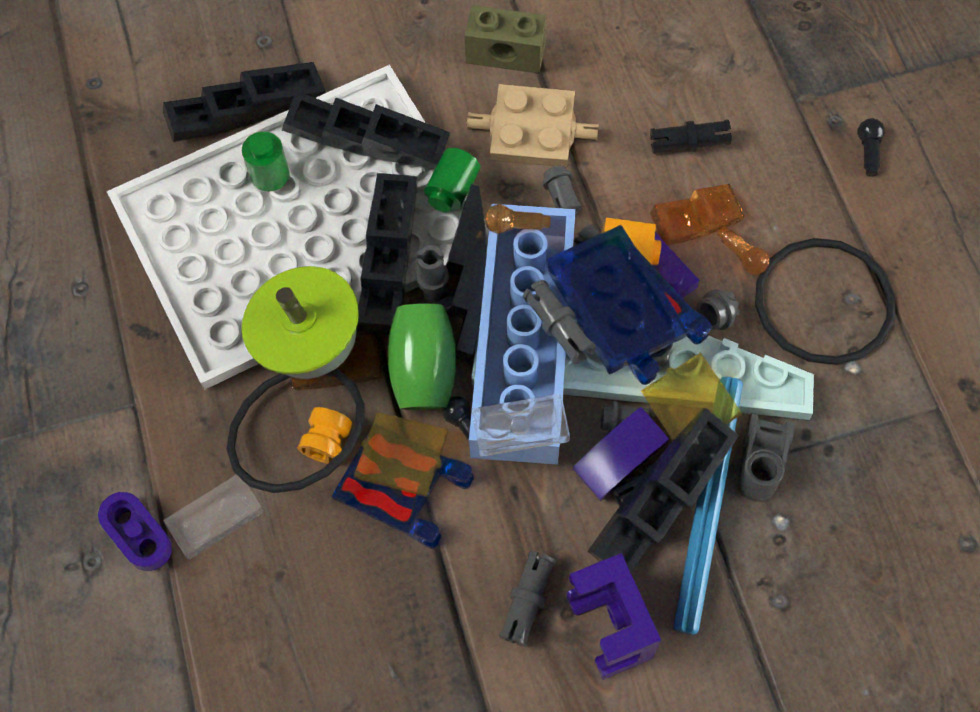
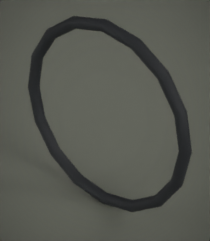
(835, 360)
(327, 470)

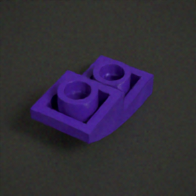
(620, 453)

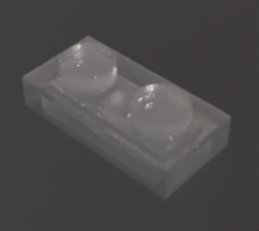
(520, 425)
(213, 516)

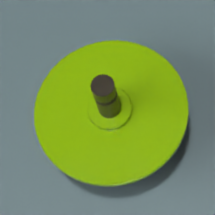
(301, 322)

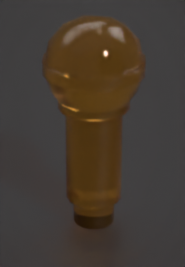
(501, 219)
(752, 258)

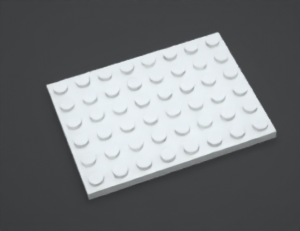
(219, 238)

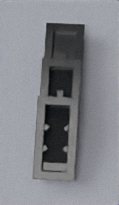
(238, 104)
(369, 133)
(386, 251)
(468, 261)
(665, 489)

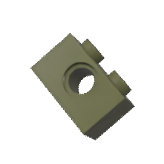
(505, 39)

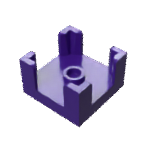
(613, 585)

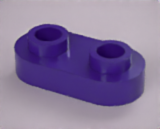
(136, 533)

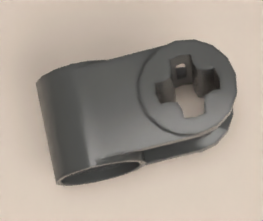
(764, 449)

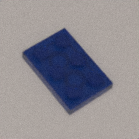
(615, 299)

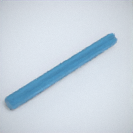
(703, 536)

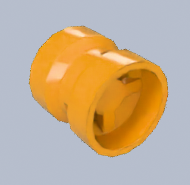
(325, 435)

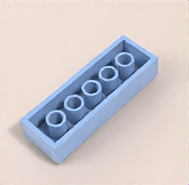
(513, 350)

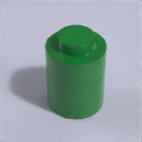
(265, 161)
(451, 180)

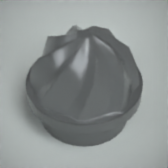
(719, 308)

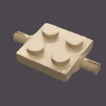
(532, 125)

